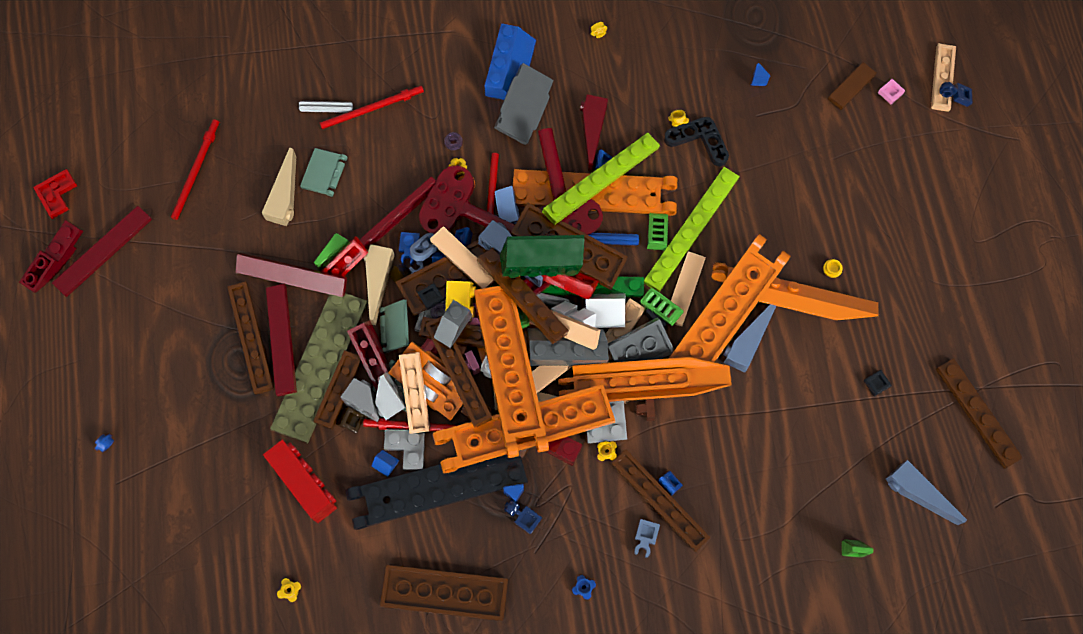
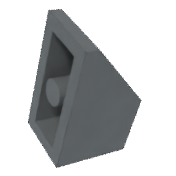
(452, 323)

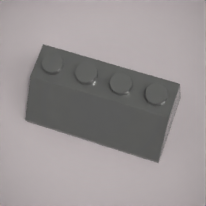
(564, 351)

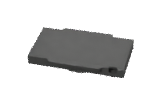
(524, 104)

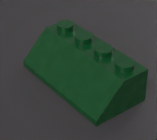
(542, 255)

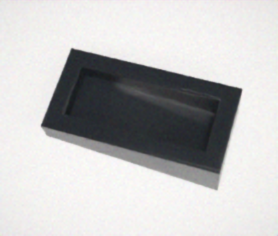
(651, 315)

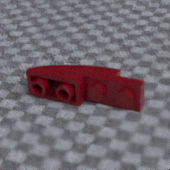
(50, 261)

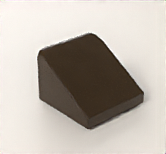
(350, 419)

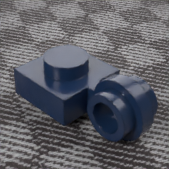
(960, 93)
(526, 519)

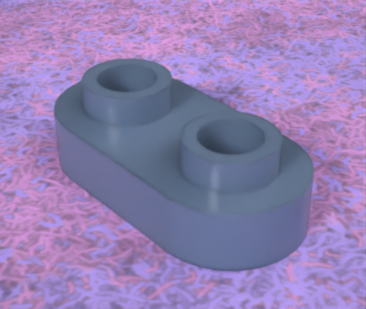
(422, 248)

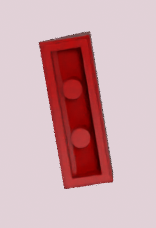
(346, 258)
(578, 284)

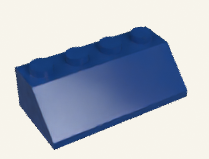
(511, 50)

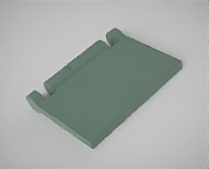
(323, 172)
(394, 326)

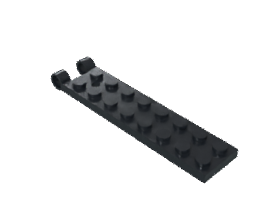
(433, 489)

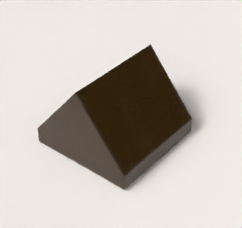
(399, 272)

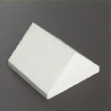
(608, 310)

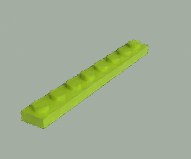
(600, 179)
(691, 229)

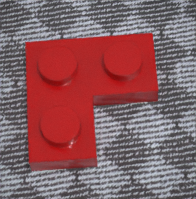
(51, 191)

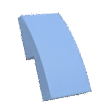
(507, 205)

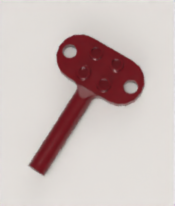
(450, 201)
(578, 218)

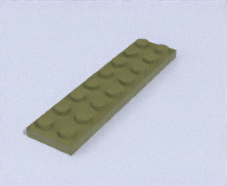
(318, 366)

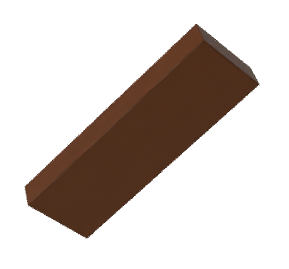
(852, 86)

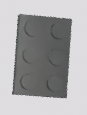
(642, 343)

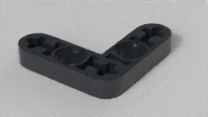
(704, 133)

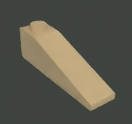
(281, 198)
(378, 266)

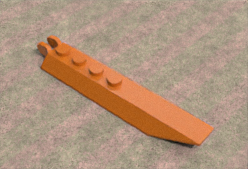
(808, 298)
(650, 378)

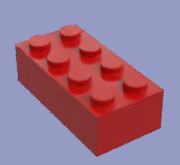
(299, 480)

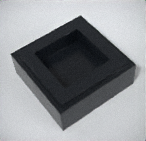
(430, 296)
(877, 383)

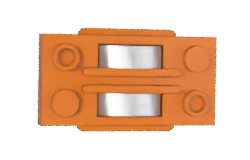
(437, 383)

